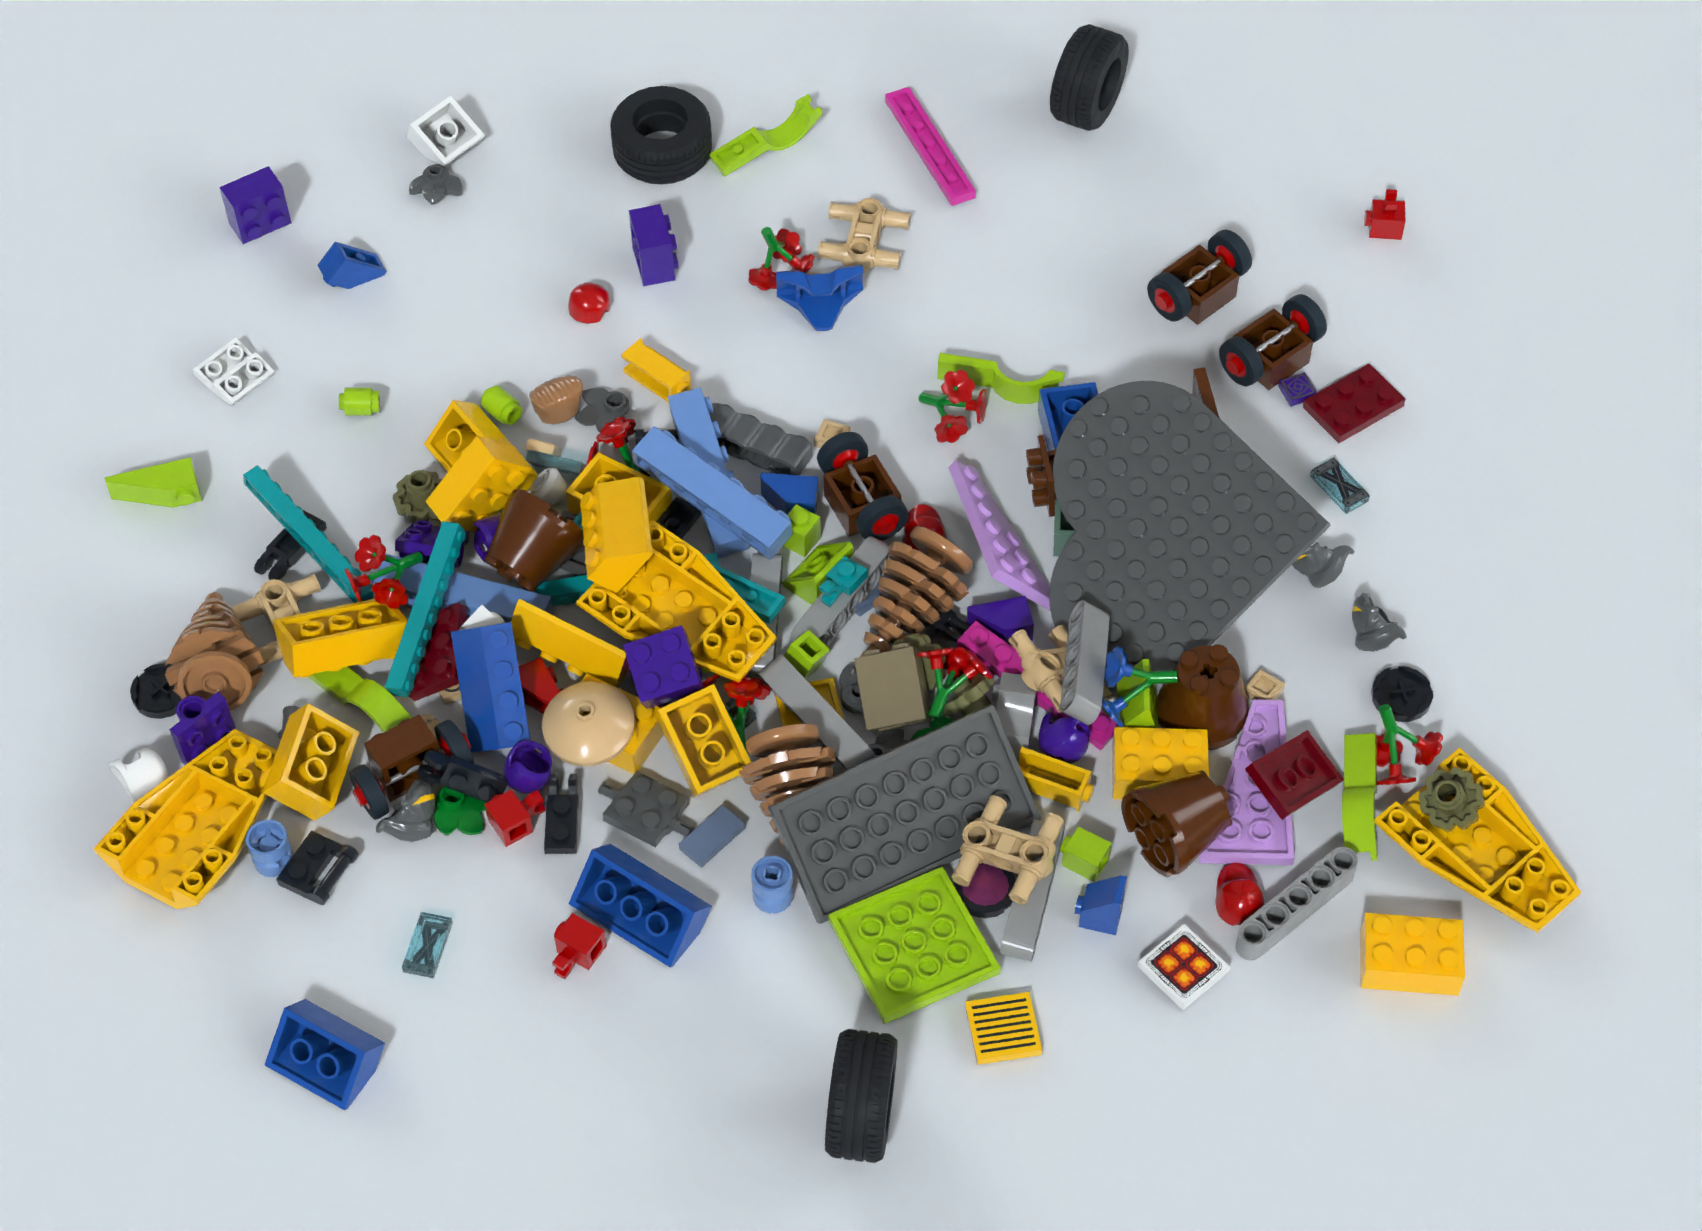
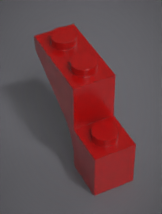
(538, 684)

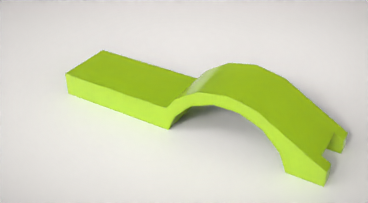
(756, 142)
(987, 374)
(365, 693)
(1359, 793)

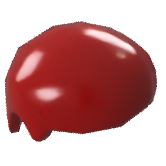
(588, 302)

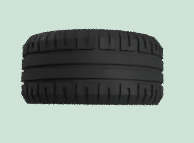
(1089, 77)
(661, 159)
(861, 1095)

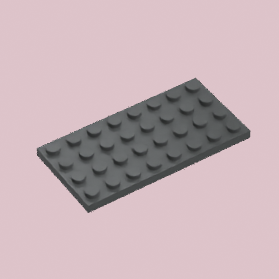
(900, 812)

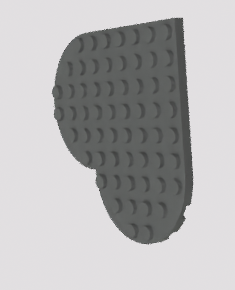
(1168, 521)

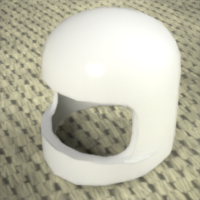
(140, 775)

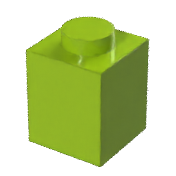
(805, 530)
(807, 654)
(1085, 853)

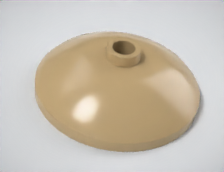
(593, 737)

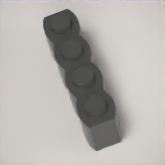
(761, 443)

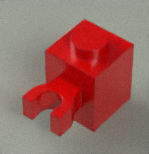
(1386, 217)
(513, 817)
(577, 943)

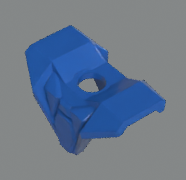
(820, 296)

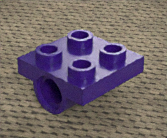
(421, 537)
(200, 725)

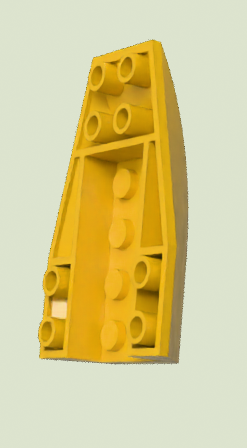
(684, 589)
(192, 823)
(1494, 859)

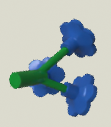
(1116, 668)

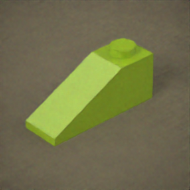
(159, 485)

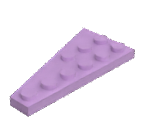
(998, 542)
(1257, 830)

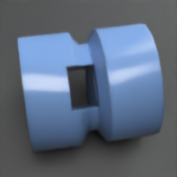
(269, 847)
(772, 884)

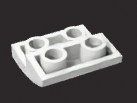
(233, 371)

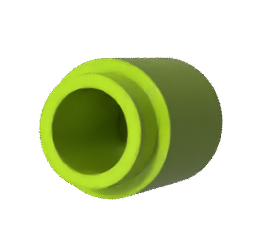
(359, 401)
(501, 405)

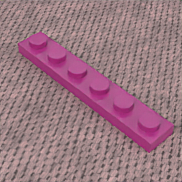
(930, 146)
(1002, 657)

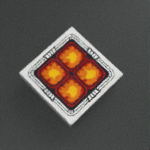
(1183, 966)

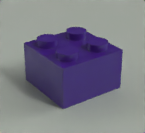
(255, 205)
(653, 244)
(663, 667)

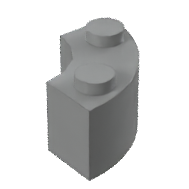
(1015, 709)

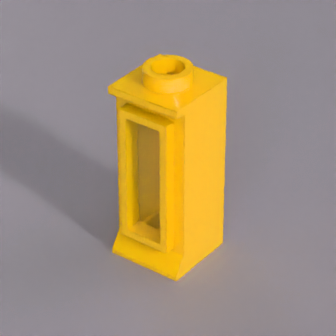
(655, 371)
(1058, 773)

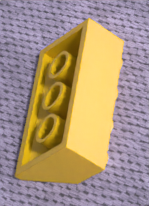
(457, 430)
(615, 531)
(339, 637)
(568, 643)

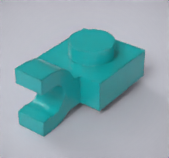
(843, 577)

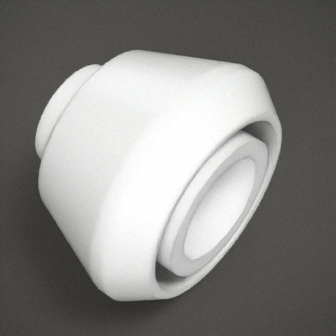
(550, 486)

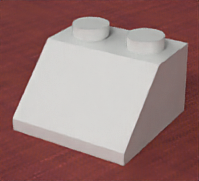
(444, 132)

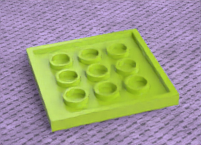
(913, 945)

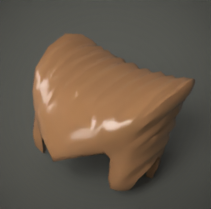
(557, 399)

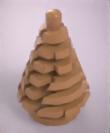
(916, 587)
(214, 656)
(785, 764)

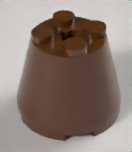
(531, 540)
(1206, 696)
(1176, 819)

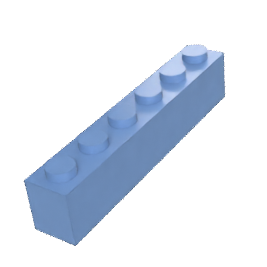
(695, 429)
(713, 492)
(470, 592)

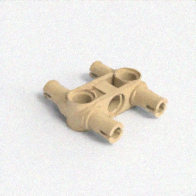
(867, 221)
(275, 601)
(1045, 668)
(1008, 849)

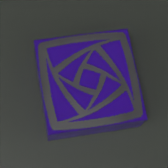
(1296, 389)

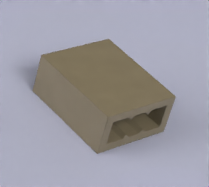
(892, 688)

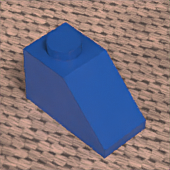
(349, 266)
(787, 490)
(1102, 905)

